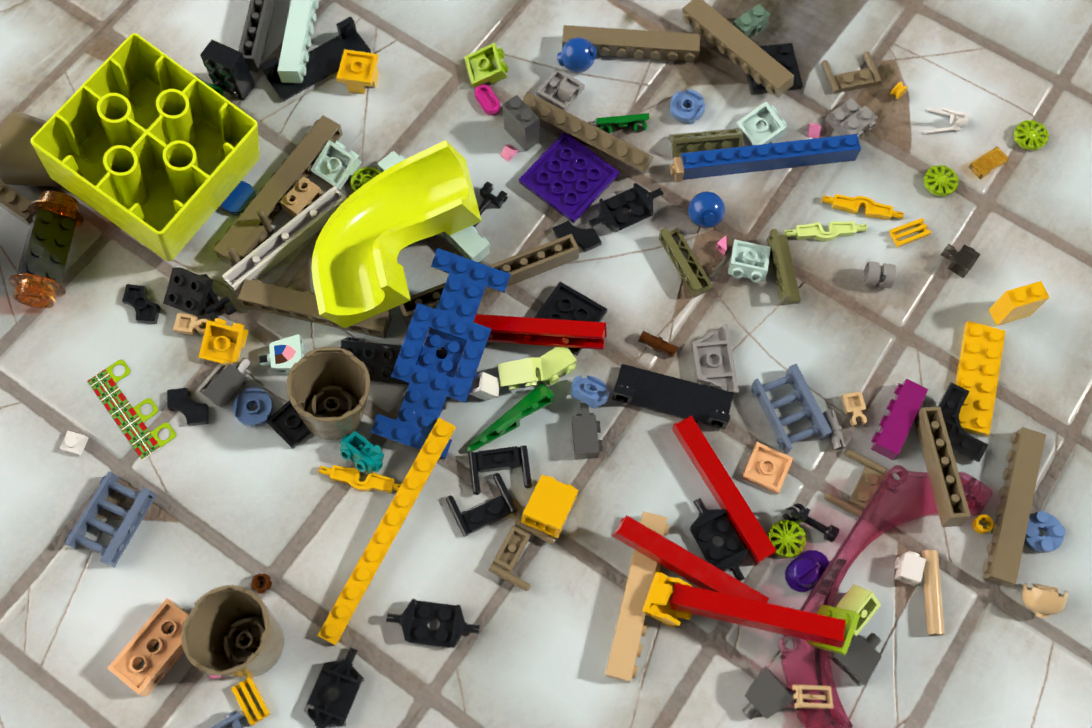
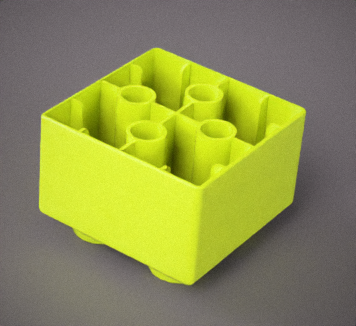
(149, 146)

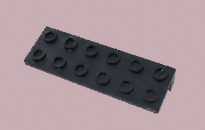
(322, 60)
(379, 357)
(673, 396)

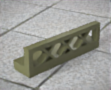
(705, 141)
(682, 264)
(783, 268)

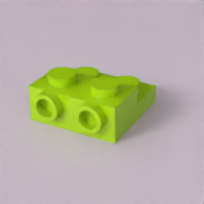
(486, 65)

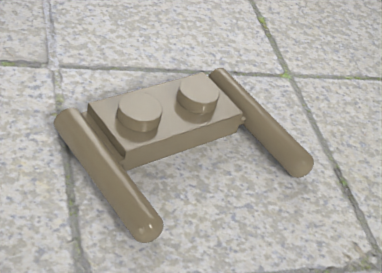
(854, 79)
(256, 239)
(865, 488)
(512, 550)

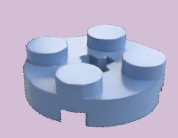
(683, 114)
(590, 391)
(256, 417)
(1053, 529)

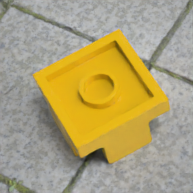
(358, 70)
(658, 600)

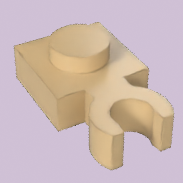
(188, 324)
(854, 405)

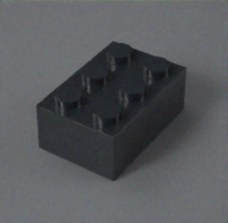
(227, 69)

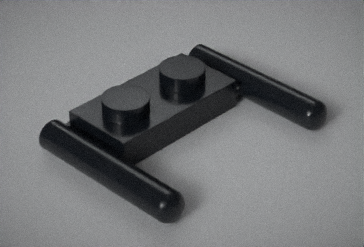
(497, 460)
(485, 513)

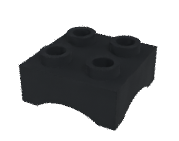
(187, 291)

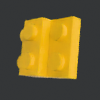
(223, 341)

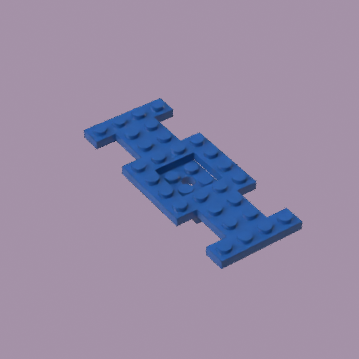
(451, 329)

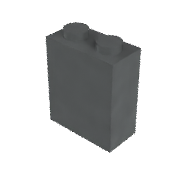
(521, 123)

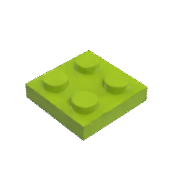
(851, 622)

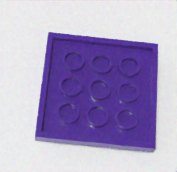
(569, 177)

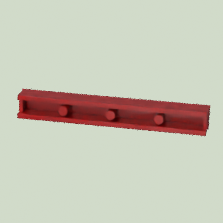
(544, 331)
(724, 489)
(681, 560)
(758, 615)

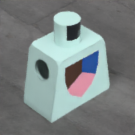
(283, 354)

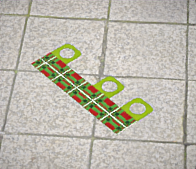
(128, 417)

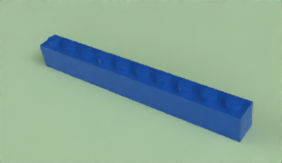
(770, 156)

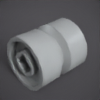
(872, 274)

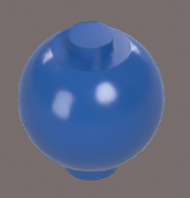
(577, 55)
(706, 209)

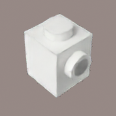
(485, 386)
(909, 568)

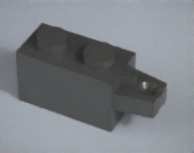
(226, 382)
(585, 434)

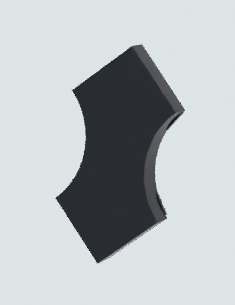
(585, 238)
(145, 310)
(180, 401)

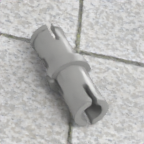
(836, 435)

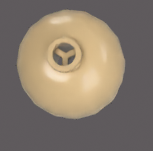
(1044, 599)

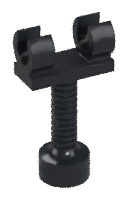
(485, 192)
(217, 305)
(830, 533)

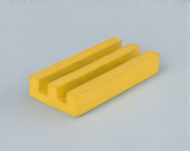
(922, 226)
(242, 685)

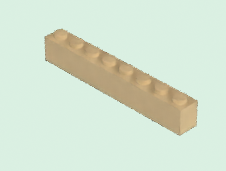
(631, 617)

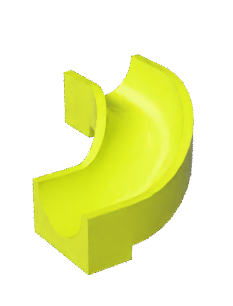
(360, 243)

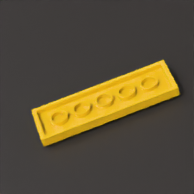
(979, 374)

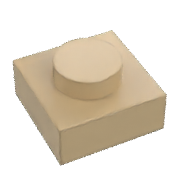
(677, 169)

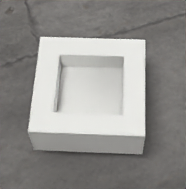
(74, 443)

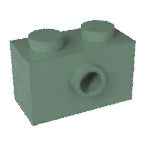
(752, 21)

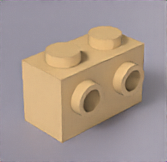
(300, 197)

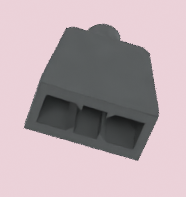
(860, 658)
(766, 695)

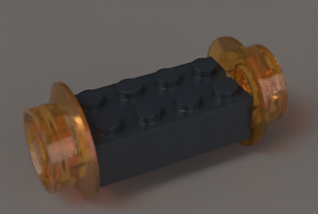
(46, 249)

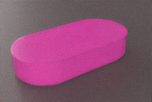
(487, 100)

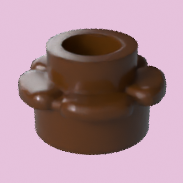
(265, 578)

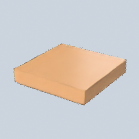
(767, 468)

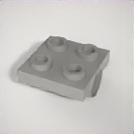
(560, 89)

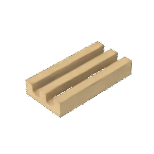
(799, 696)

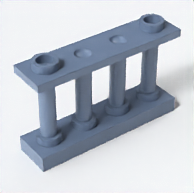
(804, 395)
(121, 535)

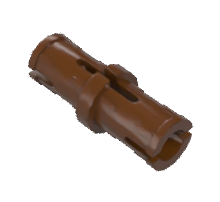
(657, 343)

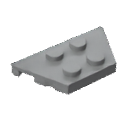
(715, 361)

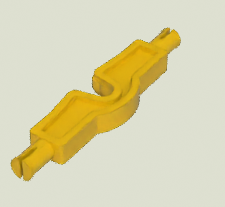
(872, 209)
(351, 476)

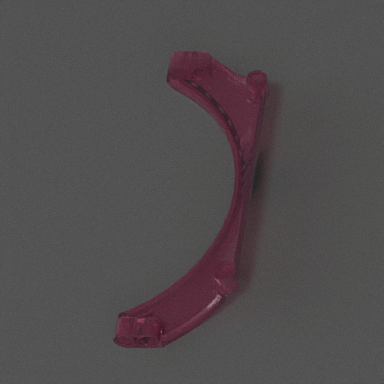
(890, 506)

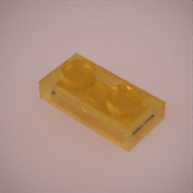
(988, 162)

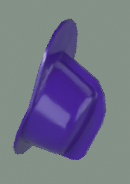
(805, 570)

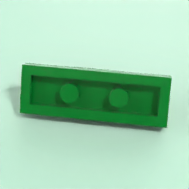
(622, 121)

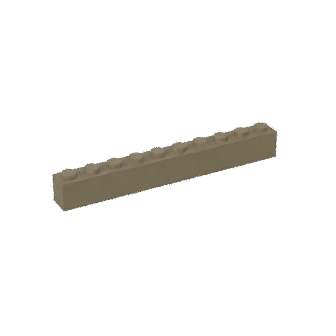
(280, 183)
(519, 266)

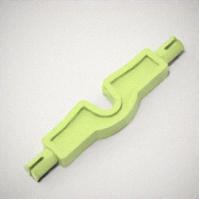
(835, 230)

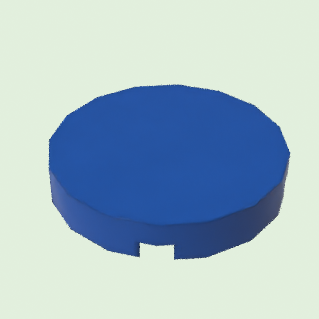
(239, 198)

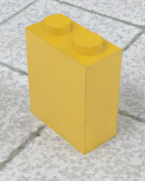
(1018, 303)
(549, 506)

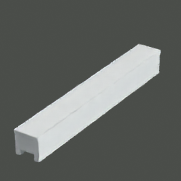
(284, 240)

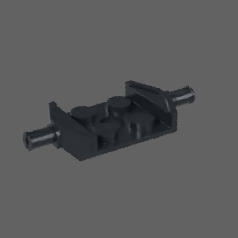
(636, 199)
(716, 523)
(419, 613)
(338, 675)

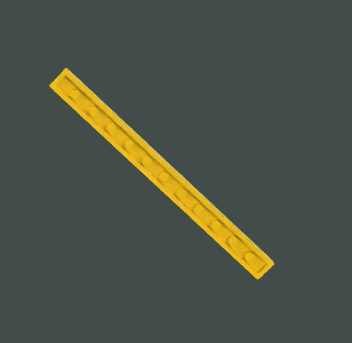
(386, 532)

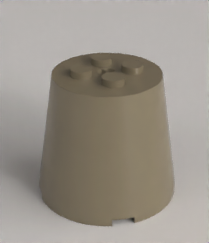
(17, 156)
(326, 381)
(232, 634)

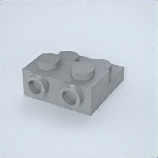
(851, 119)

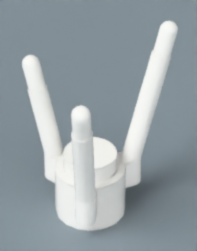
(957, 119)

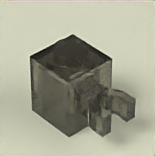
(961, 260)

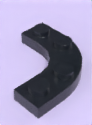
(960, 440)

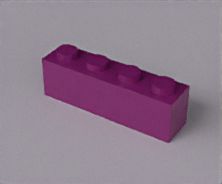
(899, 419)

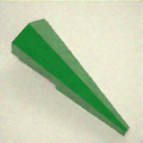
(535, 400)

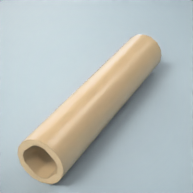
(933, 594)

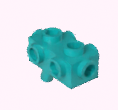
(361, 452)

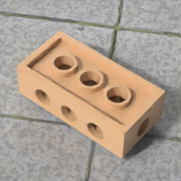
(142, 648)

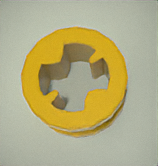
(899, 90)
(986, 520)

